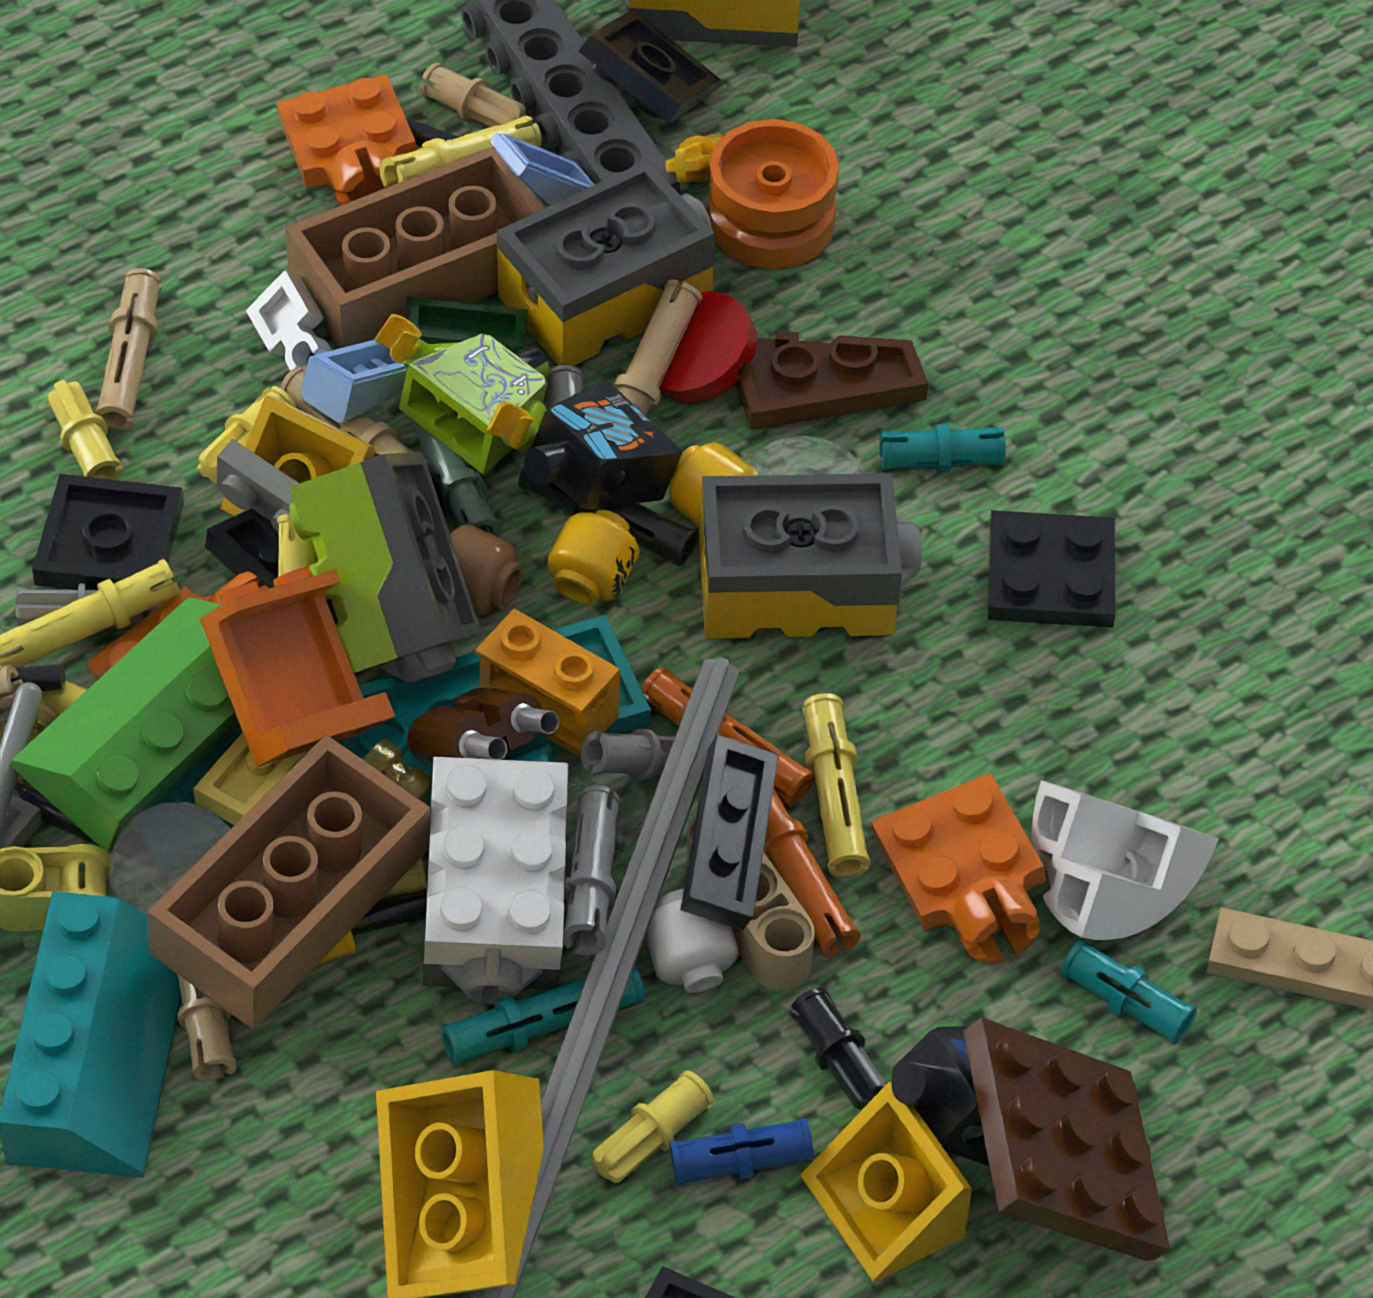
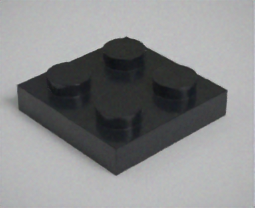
(648, 66)
(105, 531)
(1051, 569)

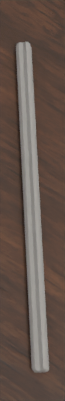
(624, 935)

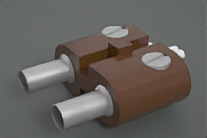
(480, 726)

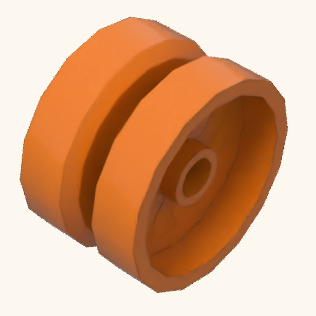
(773, 193)

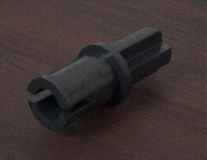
(837, 1046)

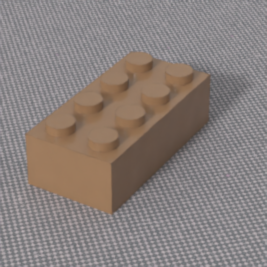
(406, 241)
(288, 881)

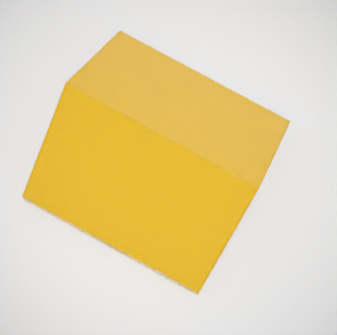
(300, 444)
(890, 1187)

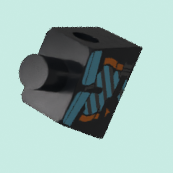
(602, 450)

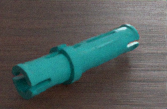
(469, 1037)

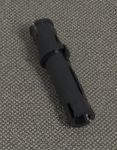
(646, 526)

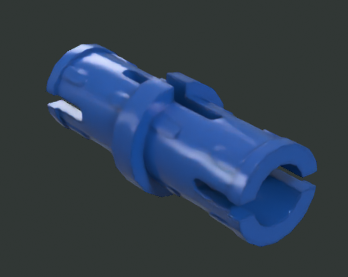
(741, 1151)

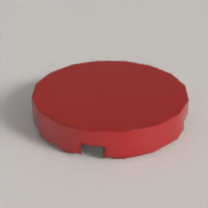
(711, 350)

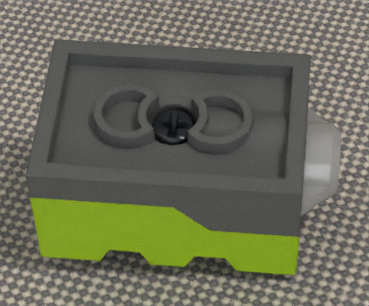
(395, 562)

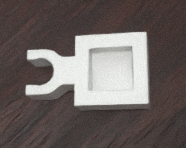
(286, 320)

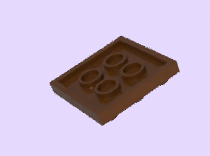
(1065, 1141)

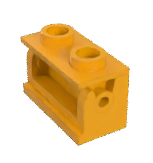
(554, 670)

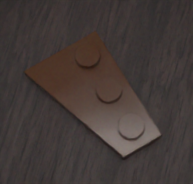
(819, 379)

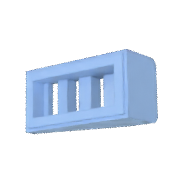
(542, 171)
(351, 380)

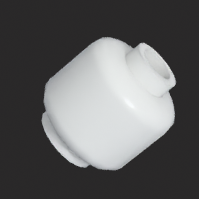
(688, 947)

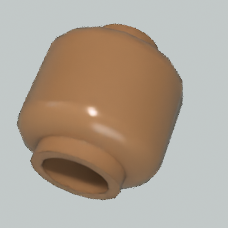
(487, 567)

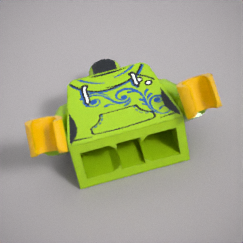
(470, 392)

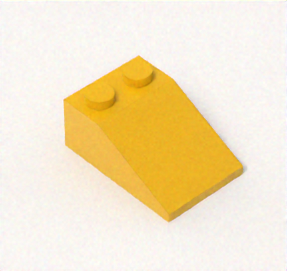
(457, 1181)

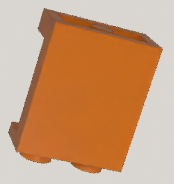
(288, 667)

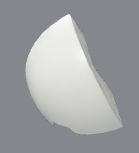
(1112, 864)

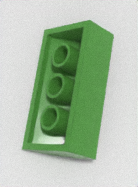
(134, 729)

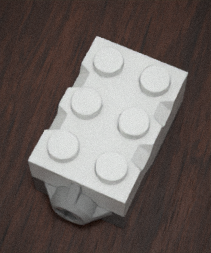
(495, 876)

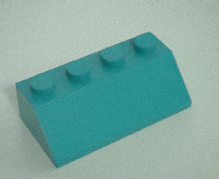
(90, 1042)

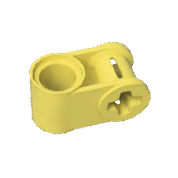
(42, 871)

